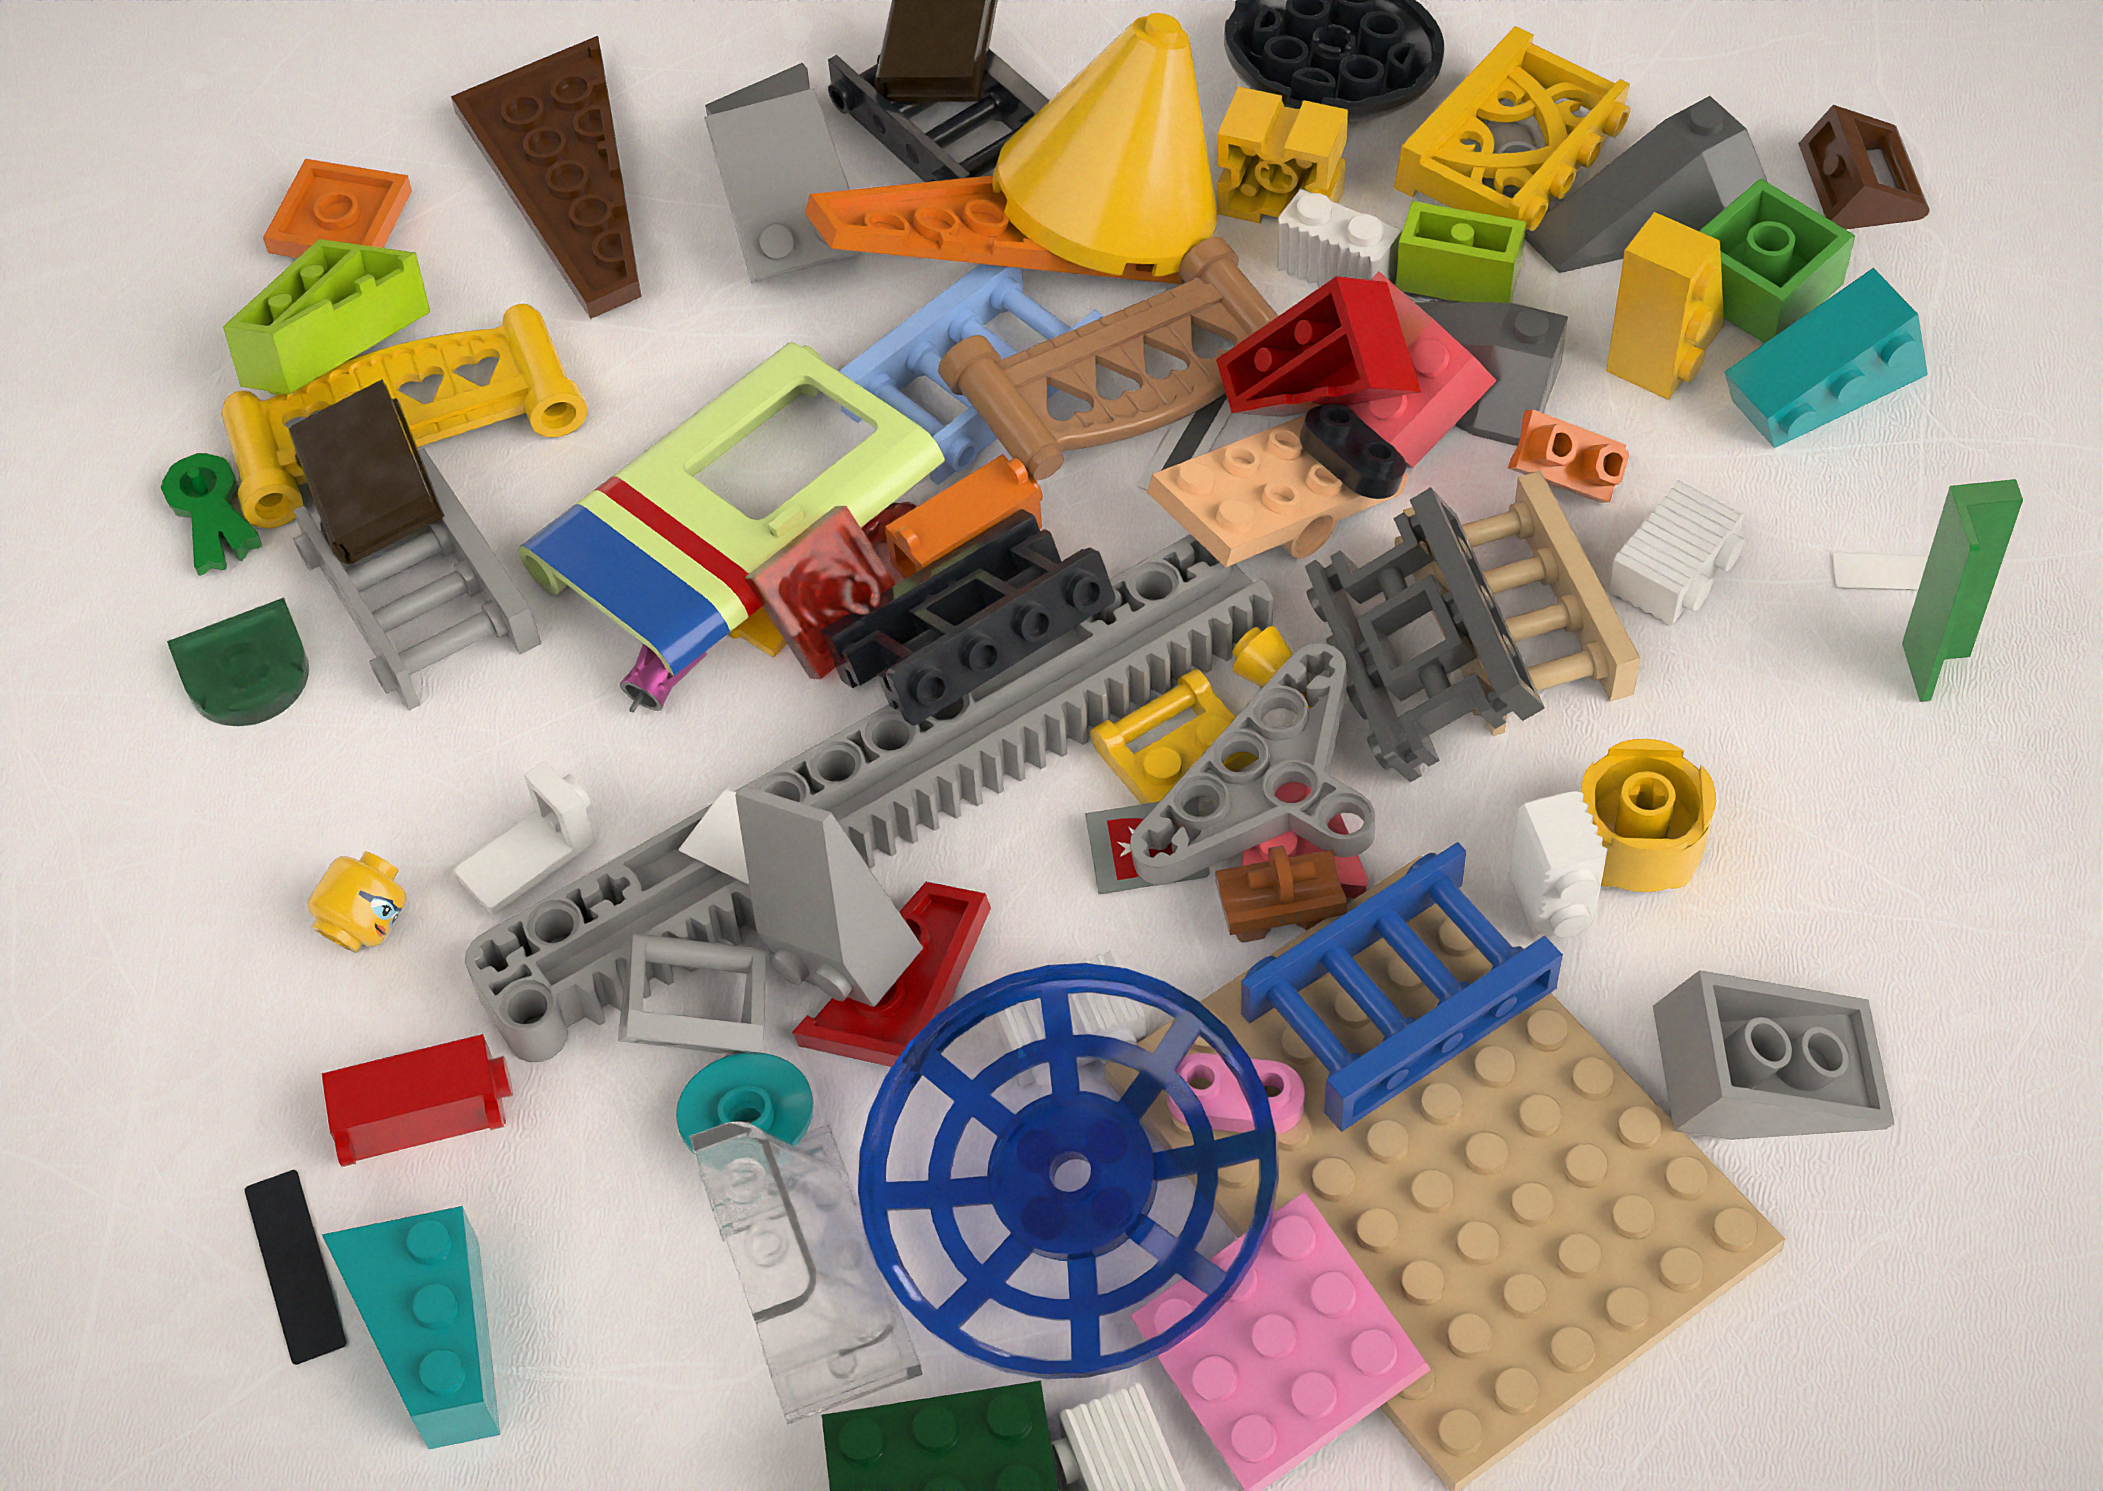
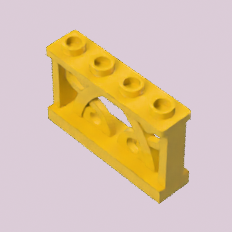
(1518, 70)

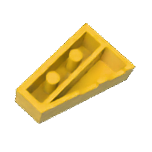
(1666, 306)

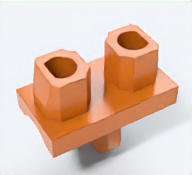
(1569, 456)

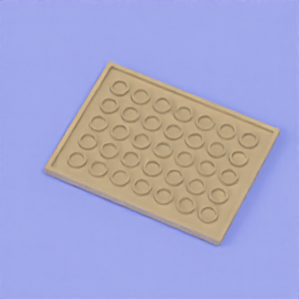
(1503, 1207)

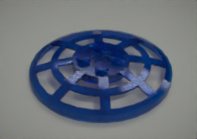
(1042, 1138)

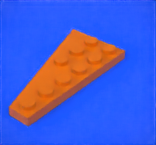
(942, 222)

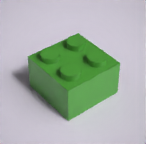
(1776, 259)

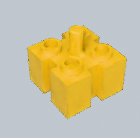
(1276, 152)

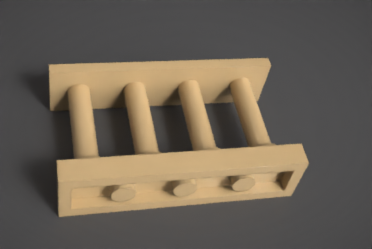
(1581, 599)

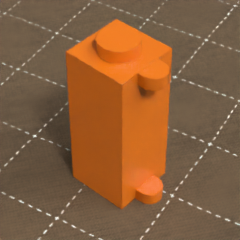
(962, 514)

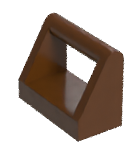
(1845, 177)

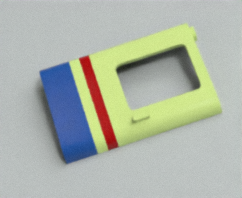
(674, 554)

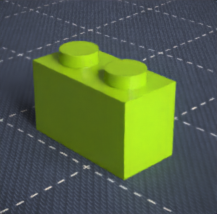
(1459, 254)

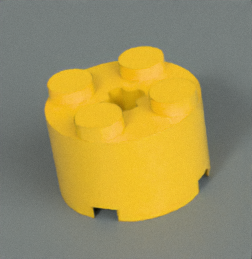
(1651, 814)

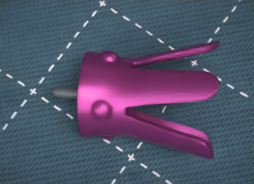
(650, 682)

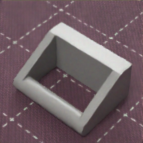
(686, 1031)

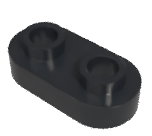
(1352, 451)

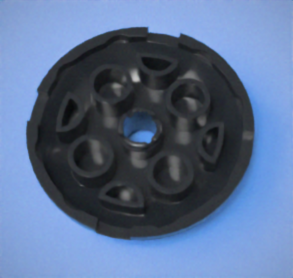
(1336, 52)

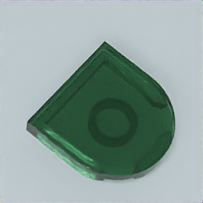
(243, 666)

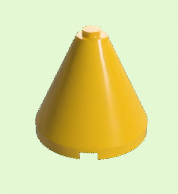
(1117, 158)

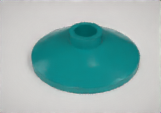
(744, 1090)

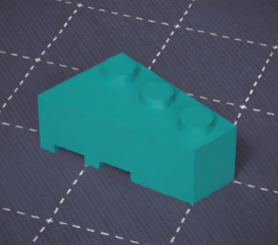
(428, 1317)

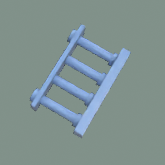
(927, 335)

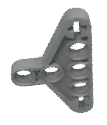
(1247, 799)

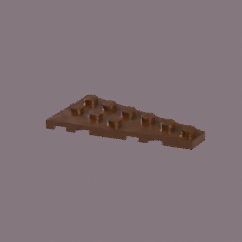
(558, 159)

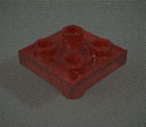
(818, 581)

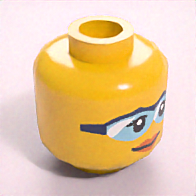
(357, 901)

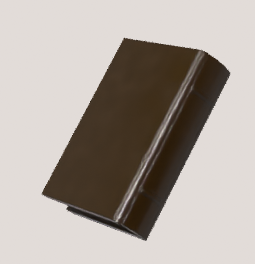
(935, 50)
(364, 473)

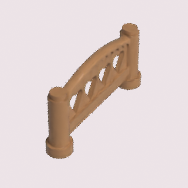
(1013, 390)

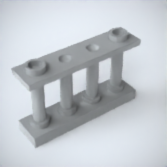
(474, 574)

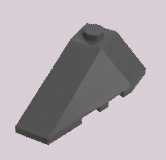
(1679, 169)
(1518, 348)

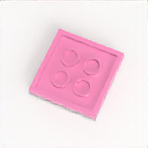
(1290, 1353)

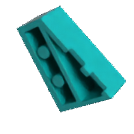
(1830, 361)

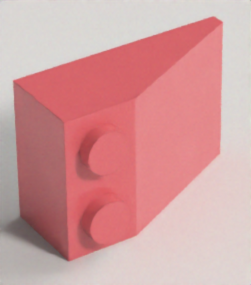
(1448, 381)

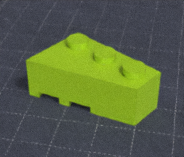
(324, 313)

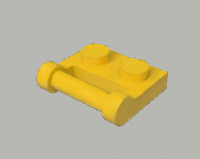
(1164, 762)

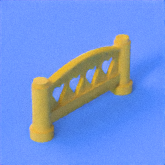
(524, 381)

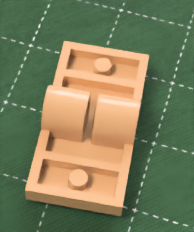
(1258, 496)

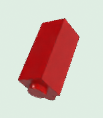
(415, 1098)

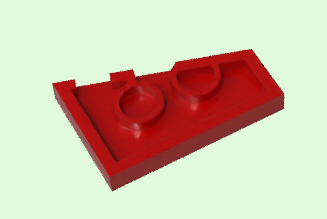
(947, 926)

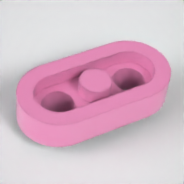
(1224, 1098)

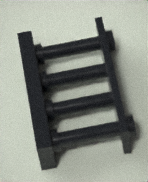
(1003, 97)

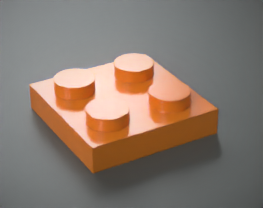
(337, 206)

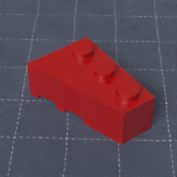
(1324, 350)

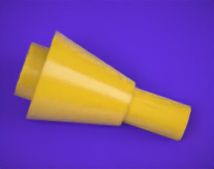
(1261, 655)

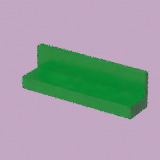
(1959, 577)

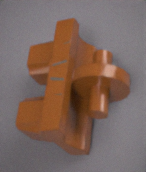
(1280, 893)

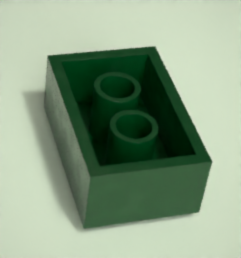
(944, 1443)

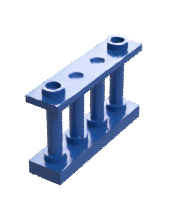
(1410, 1045)

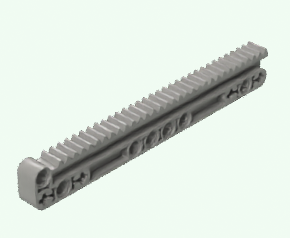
(1163, 621)

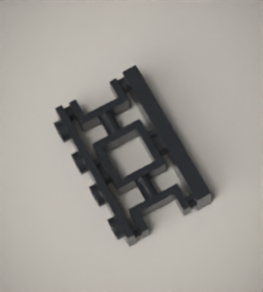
(968, 616)

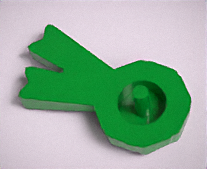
(203, 491)

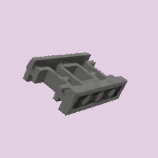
(1461, 611)

